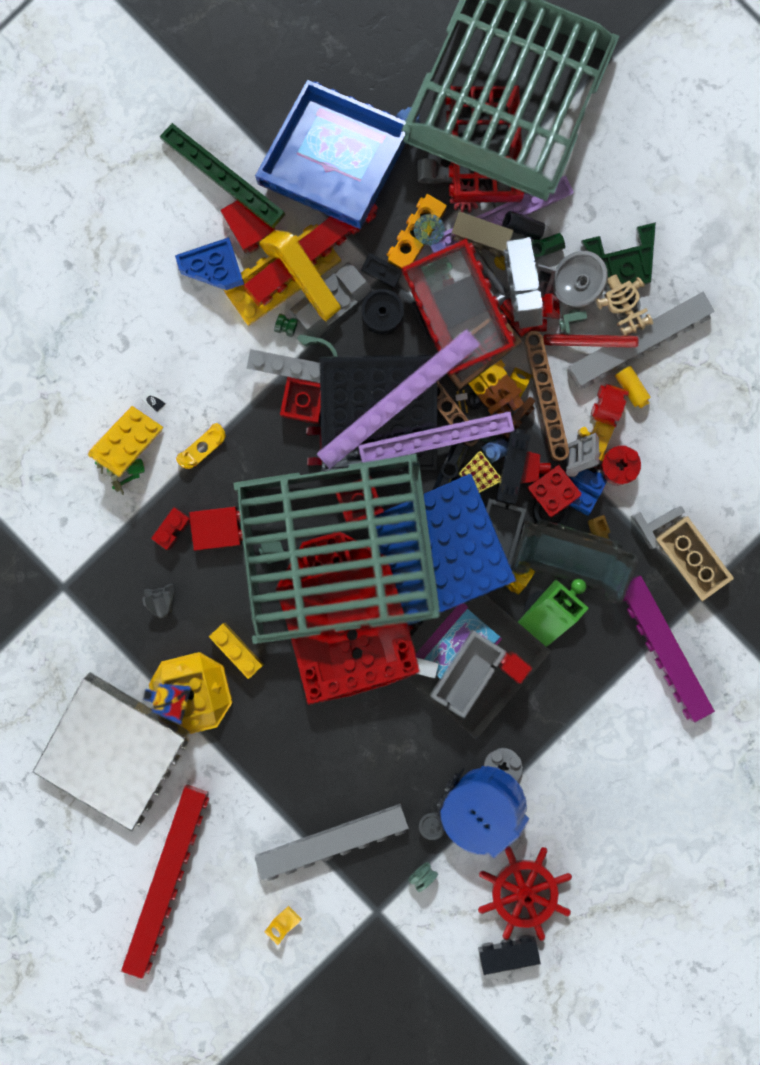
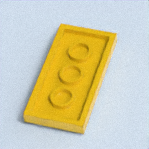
(125, 441)

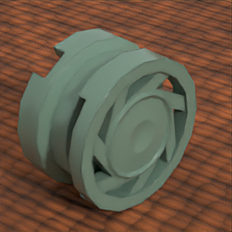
(423, 877)

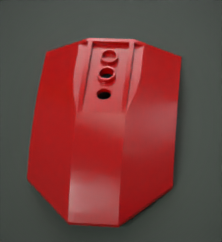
(327, 658)

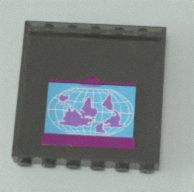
(443, 636)

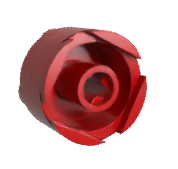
(610, 404)
(628, 457)

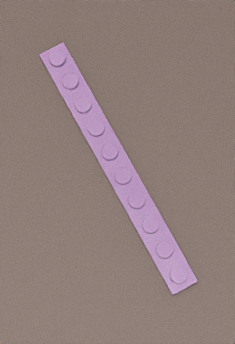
(398, 398)

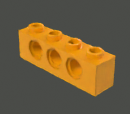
(425, 205)

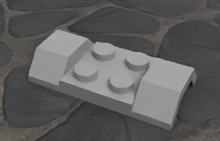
(347, 288)

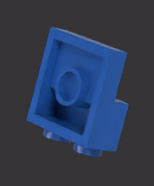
(591, 487)

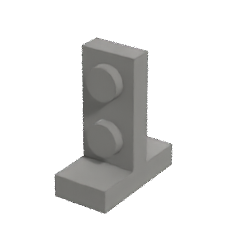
(656, 525)

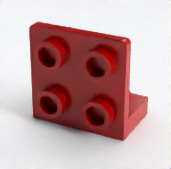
(554, 491)

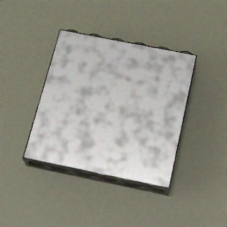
(111, 752)

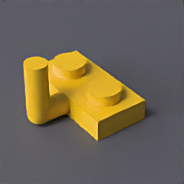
(604, 433)

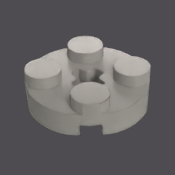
(508, 756)

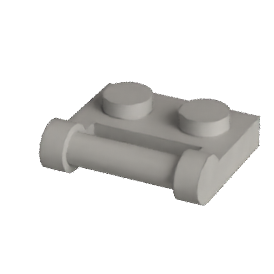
(587, 454)

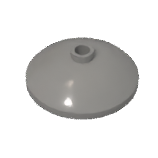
(575, 270)

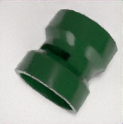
(285, 325)

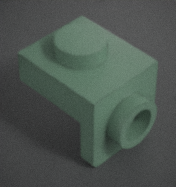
(573, 317)

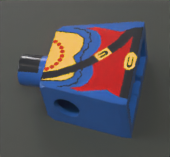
(169, 700)

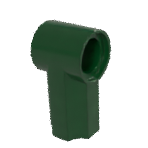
(548, 245)

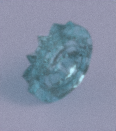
(435, 223)

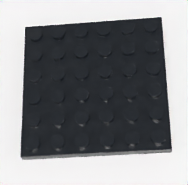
(358, 383)

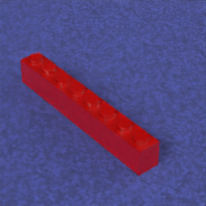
(315, 245)

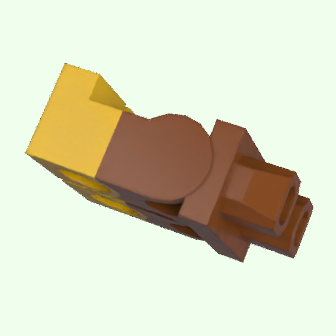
(497, 389)

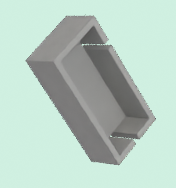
(467, 673)

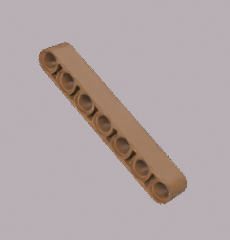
(547, 386)

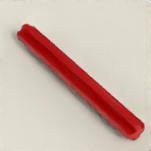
(590, 340)

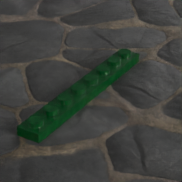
(222, 175)

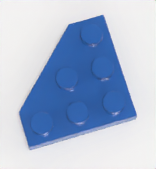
(212, 264)

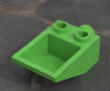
(550, 615)

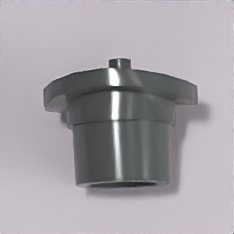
(431, 826)

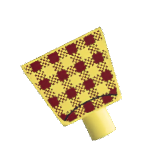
(482, 472)

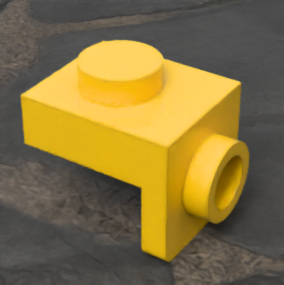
(521, 581)

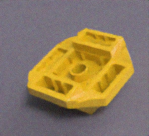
(208, 683)

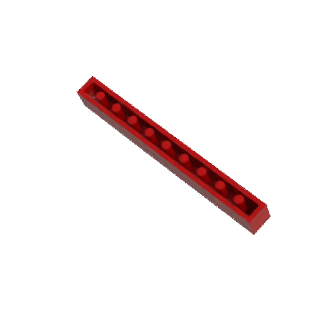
(164, 881)

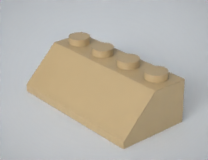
(694, 558)

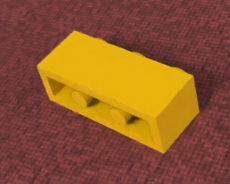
(236, 650)

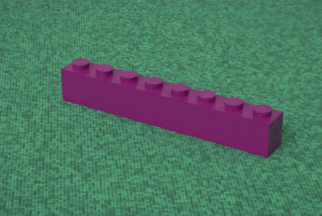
(667, 651)

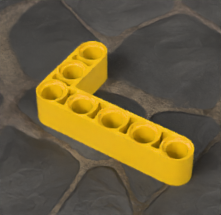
(286, 247)

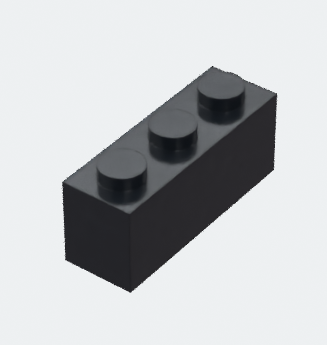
(509, 955)

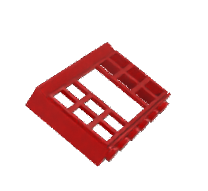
(515, 148)

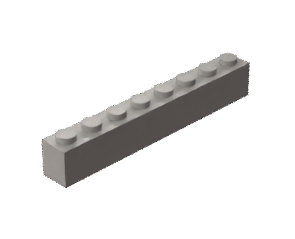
(663, 328)
(331, 842)

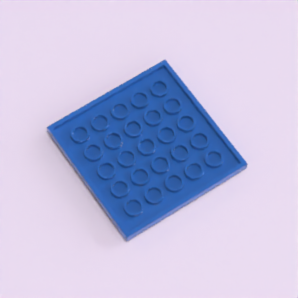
(462, 542)

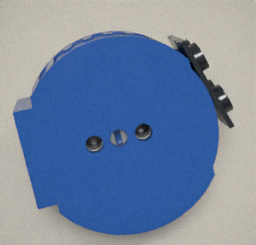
(483, 810)

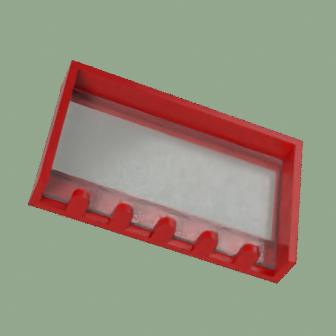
(458, 298)

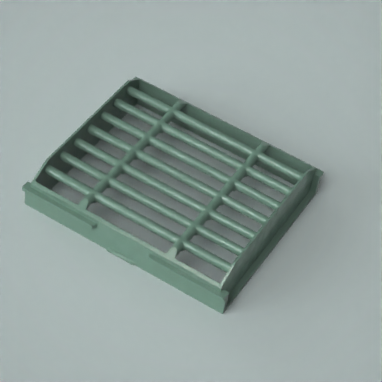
(479, 157)
(293, 554)

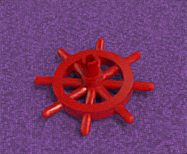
(525, 893)

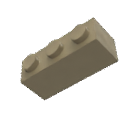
(481, 234)

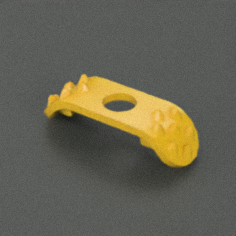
(191, 456)

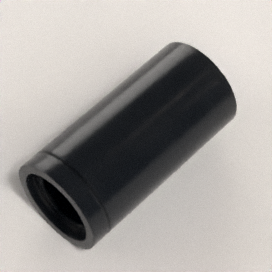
(524, 225)

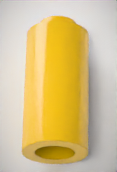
(636, 391)

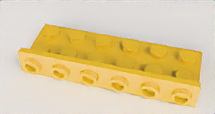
(247, 307)

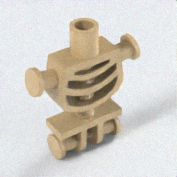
(616, 288)

